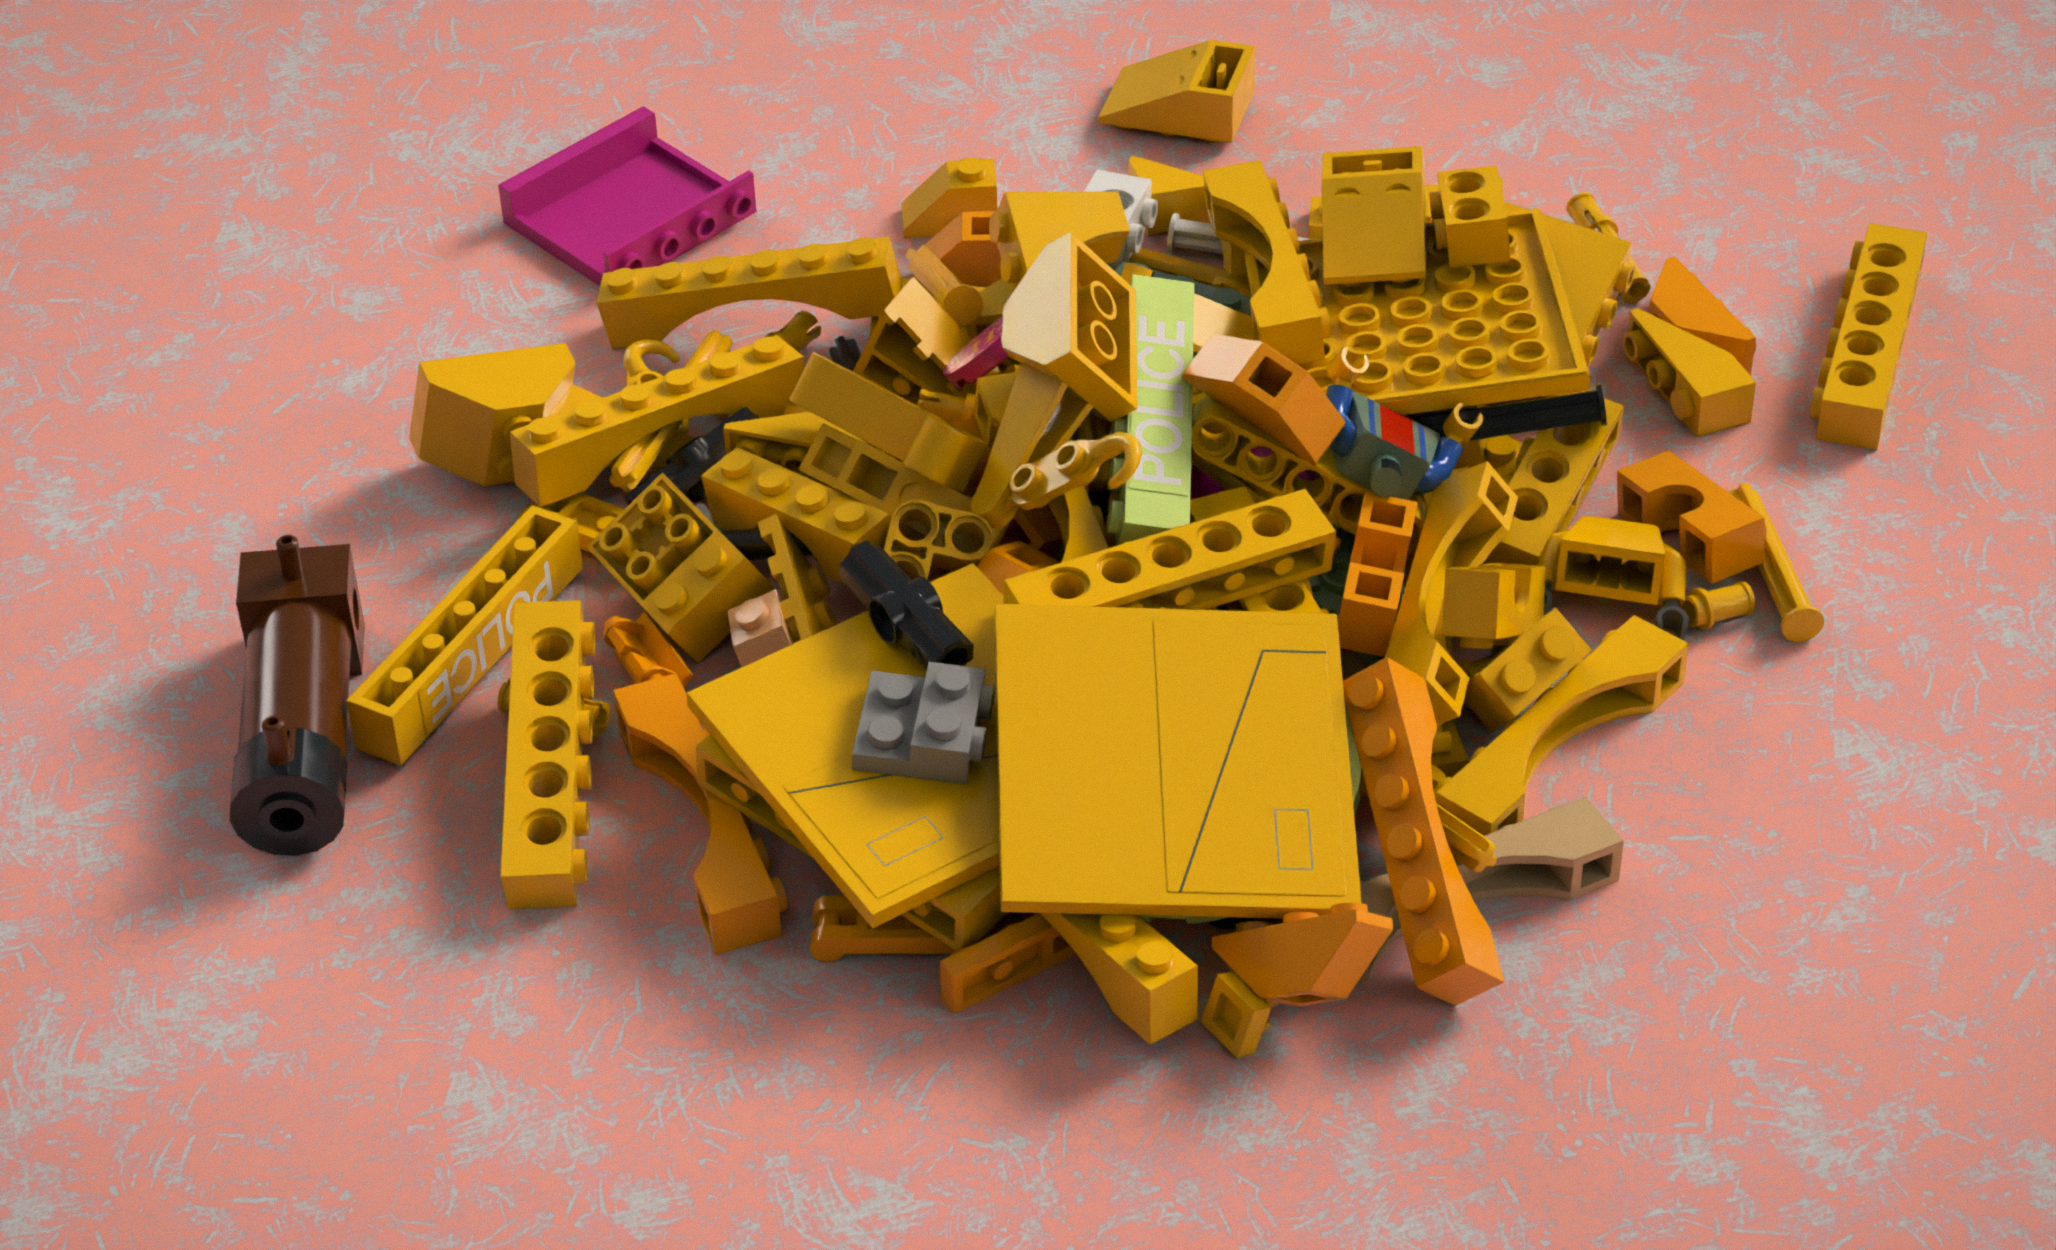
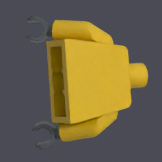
(1618, 563)

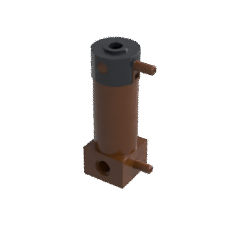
(301, 645)

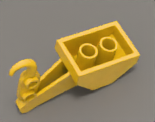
(1078, 356)
(475, 400)

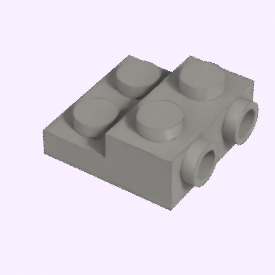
(924, 723)

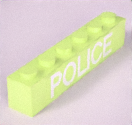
(1160, 488)

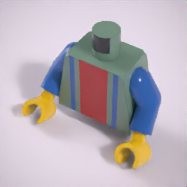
(1385, 447)

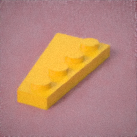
(801, 584)

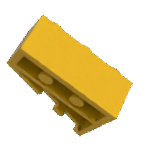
(912, 346)

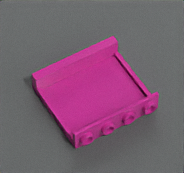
(622, 200)

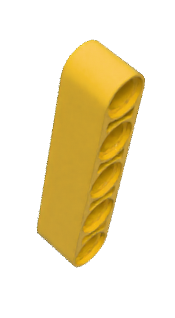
(1279, 471)

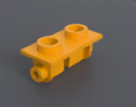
(644, 649)

